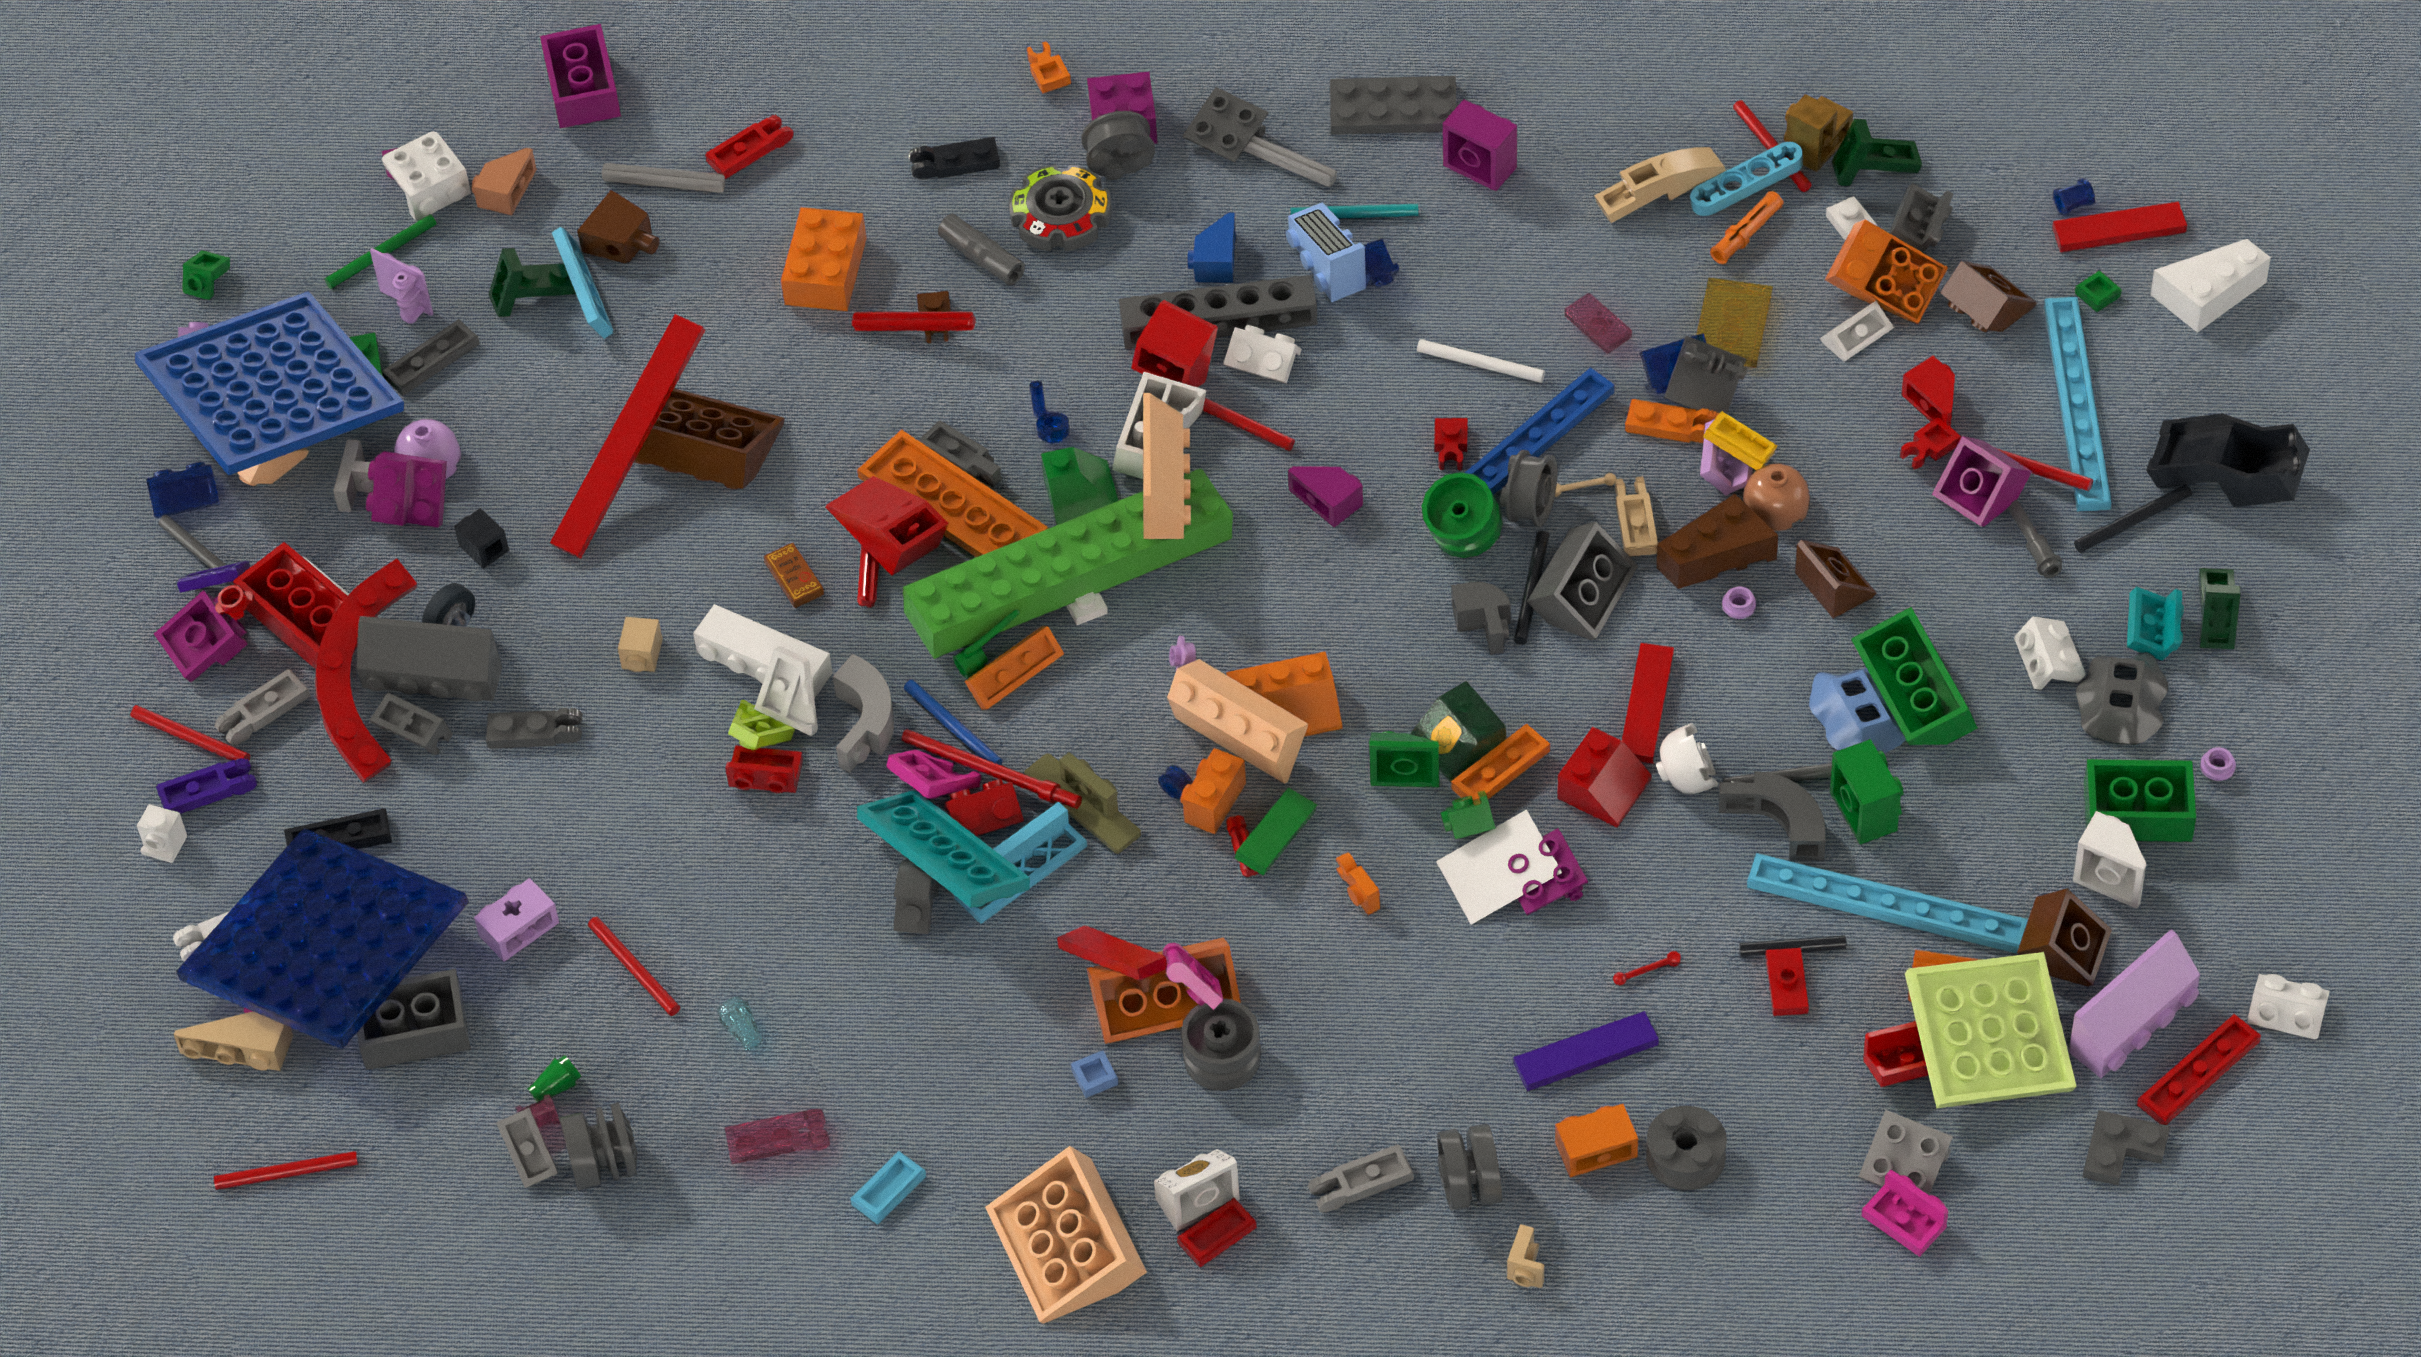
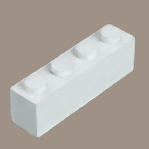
(750, 645)

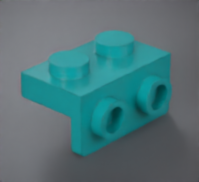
(2154, 622)

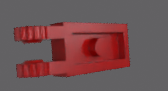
(748, 146)

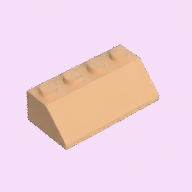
(1164, 471)
(1237, 718)

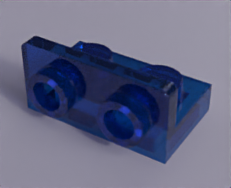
(1660, 363)
(183, 490)

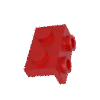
(764, 769)
(986, 810)
(1895, 1054)

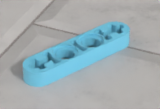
(1749, 182)

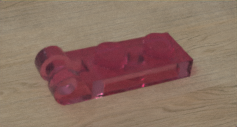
(777, 1136)

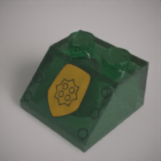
(1462, 727)

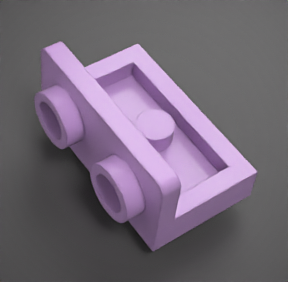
(1722, 468)

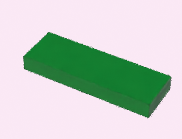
(1275, 831)

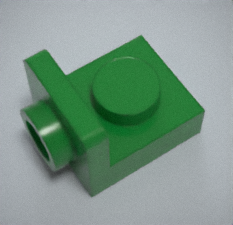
(201, 273)

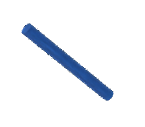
(951, 722)

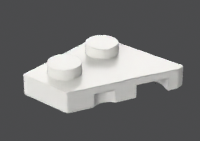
(789, 692)

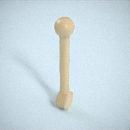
(1608, 479)

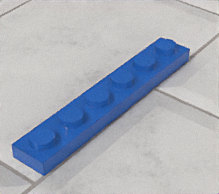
(1545, 426)

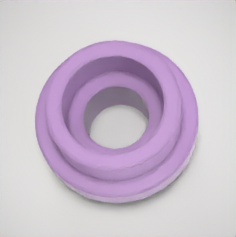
(1742, 596)
(2220, 757)

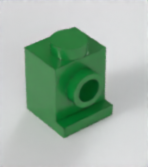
(1468, 816)

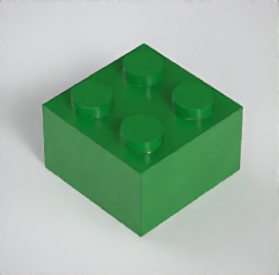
(1866, 791)

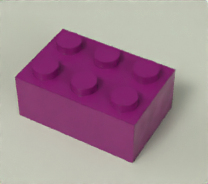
(580, 76)

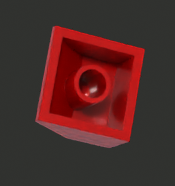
(1602, 778)

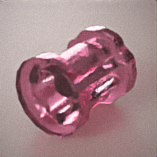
(543, 1111)

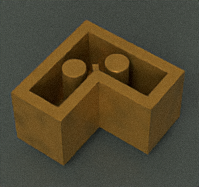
(1817, 128)

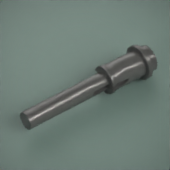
(2047, 562)

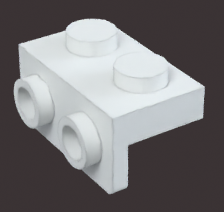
(1261, 354)
(2048, 652)
(2288, 1006)

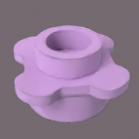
(1182, 653)

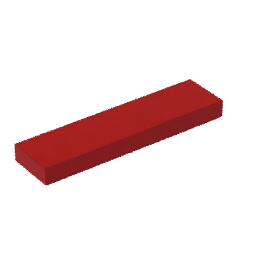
(2119, 226)
(1647, 700)
(1112, 952)
(2199, 1070)

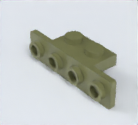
(1099, 799)

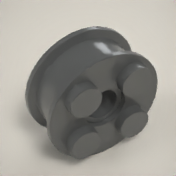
(1118, 144)
(1530, 487)
(1686, 1128)

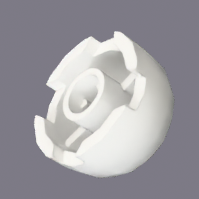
(1686, 762)

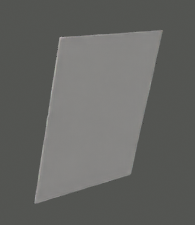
(1481, 870)

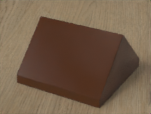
(1831, 577)

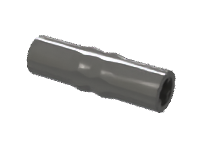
(981, 249)

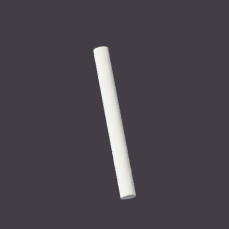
(1481, 361)

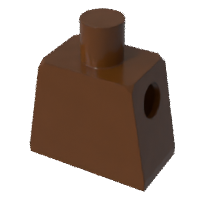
(617, 230)

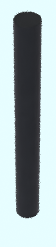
(2132, 518)
(1533, 578)

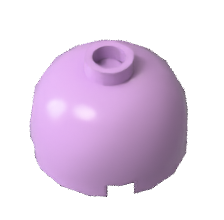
(430, 440)

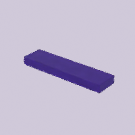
(1585, 1051)

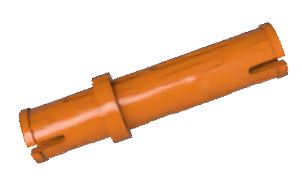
(1739, 235)

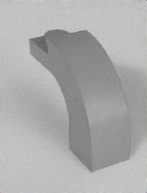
(868, 691)

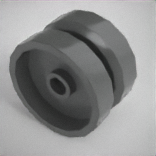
(1221, 1045)
(1472, 1166)

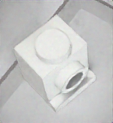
(161, 833)

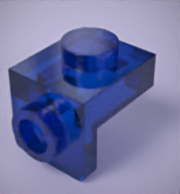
(1379, 265)

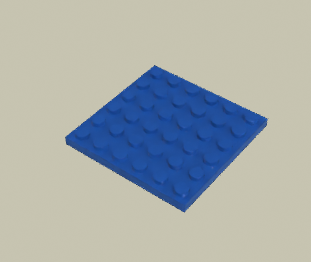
(268, 382)

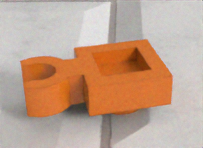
(1046, 70)
(1361, 887)

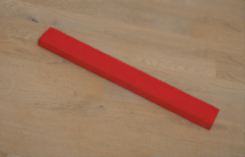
(627, 436)

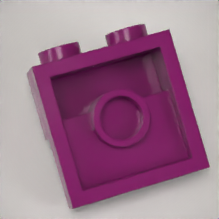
(407, 489)
(201, 637)

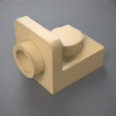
(1521, 1260)

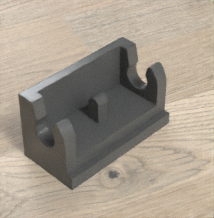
(411, 723)

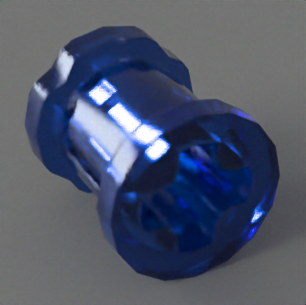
(2074, 196)

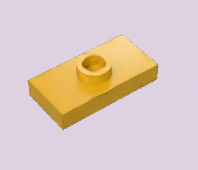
(1740, 441)

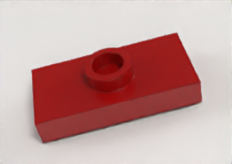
(1787, 982)

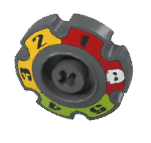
(1060, 207)

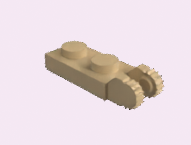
(1636, 519)

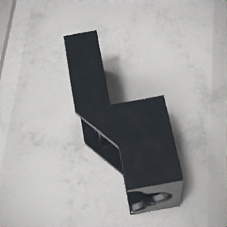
(2245, 459)

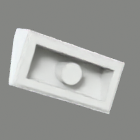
(1857, 332)

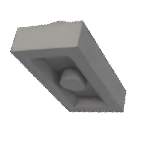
(527, 1147)

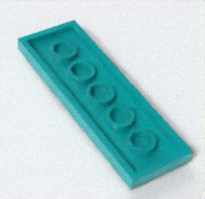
(943, 848)

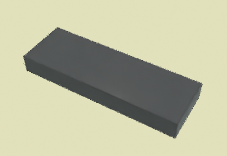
(430, 357)

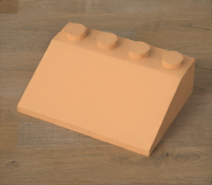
(1065, 1236)

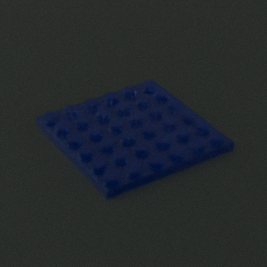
(322, 938)

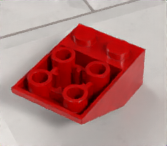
(889, 522)

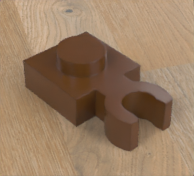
(934, 303)

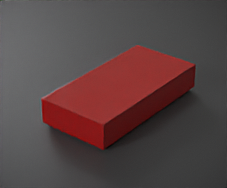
(1216, 1232)

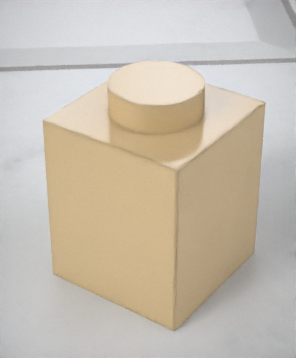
(640, 644)

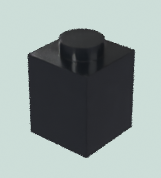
(481, 538)

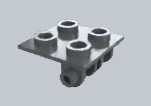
(1226, 124)
(1705, 376)

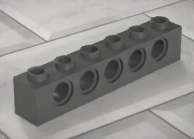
(1261, 304)

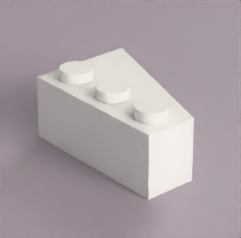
(2211, 282)

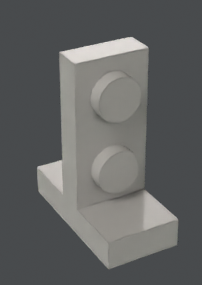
(351, 476)

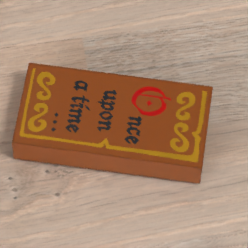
(793, 575)

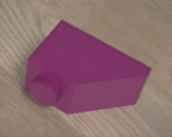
(1327, 491)

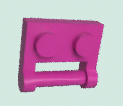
(1186, 969)

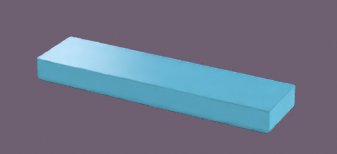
(582, 282)

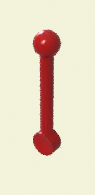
(1673, 959)

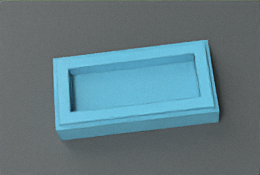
(888, 1187)

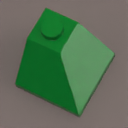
(1076, 483)
(1403, 760)

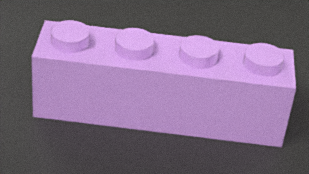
(2134, 1006)

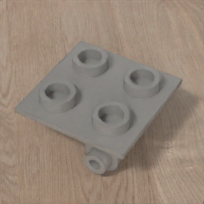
(1907, 1150)

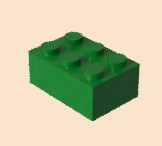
(2145, 794)

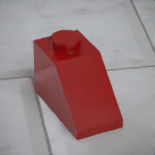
(1930, 389)

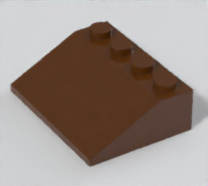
(710, 439)

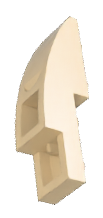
(1660, 175)

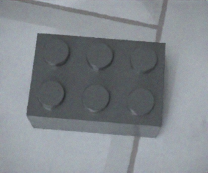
(416, 1022)

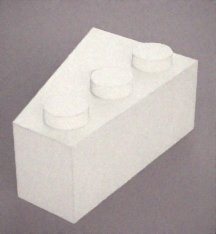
(1180, 396)

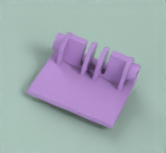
(402, 283)

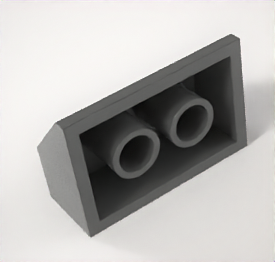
(1583, 581)

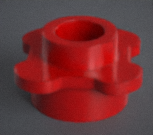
(227, 599)

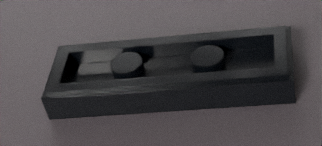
(355, 830)

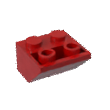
(1175, 345)

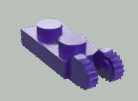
(206, 786)

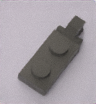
(962, 452)

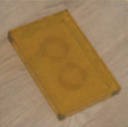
(1735, 317)

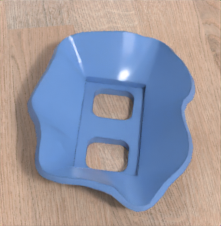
(1839, 717)

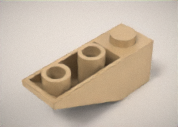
(238, 1039)

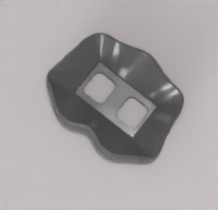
(2122, 724)

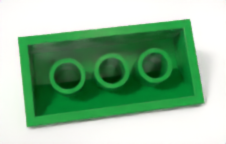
(1914, 681)

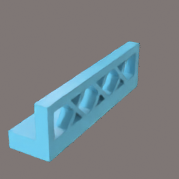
(1031, 842)

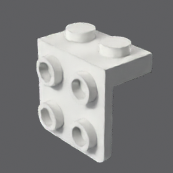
(427, 174)

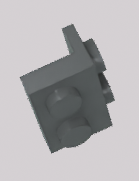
(1921, 217)

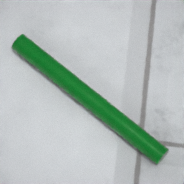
(386, 247)

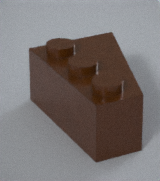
(1716, 542)

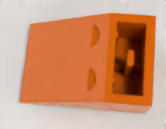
(1886, 270)

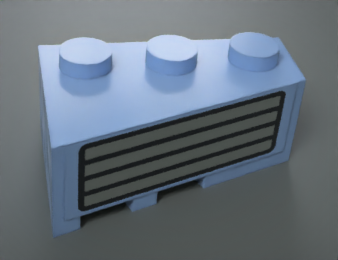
(1327, 251)

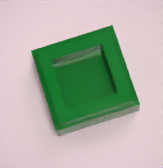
(2098, 291)

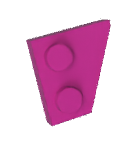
(930, 775)

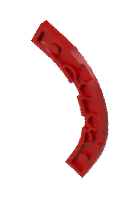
(334, 667)

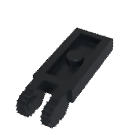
(954, 158)

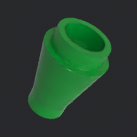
(555, 1079)

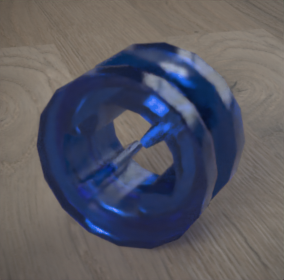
(1174, 781)

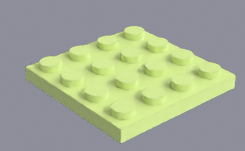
(1990, 1030)

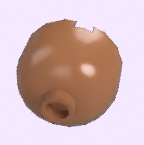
(1777, 495)

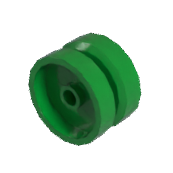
(1462, 515)

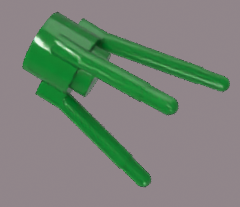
(973, 657)

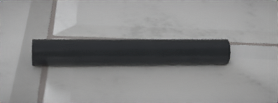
(1806, 944)

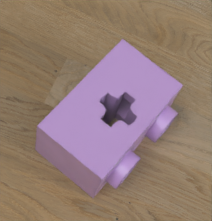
(516, 919)

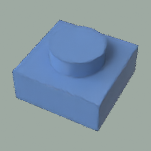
(1094, 1074)

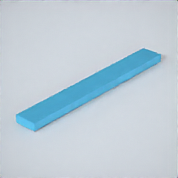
(2077, 401)
(1886, 903)

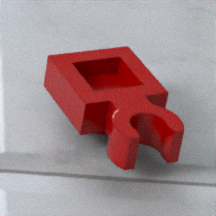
(1451, 440)
(1931, 440)

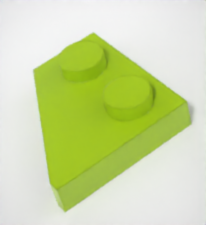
(757, 729)

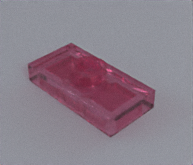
(1598, 323)

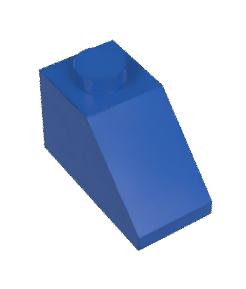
(1214, 252)

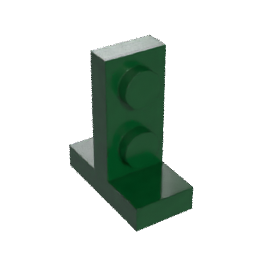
(1868, 153)
(519, 281)
(2218, 608)

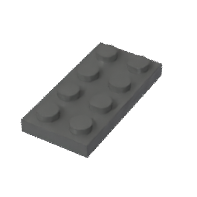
(1391, 104)

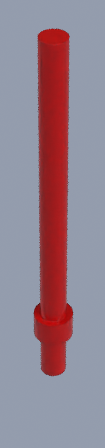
(1046, 789)

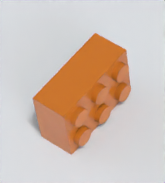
(823, 259)

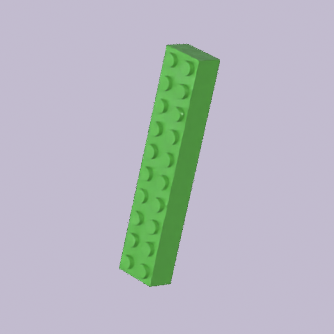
(1057, 568)

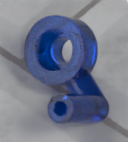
(1050, 426)

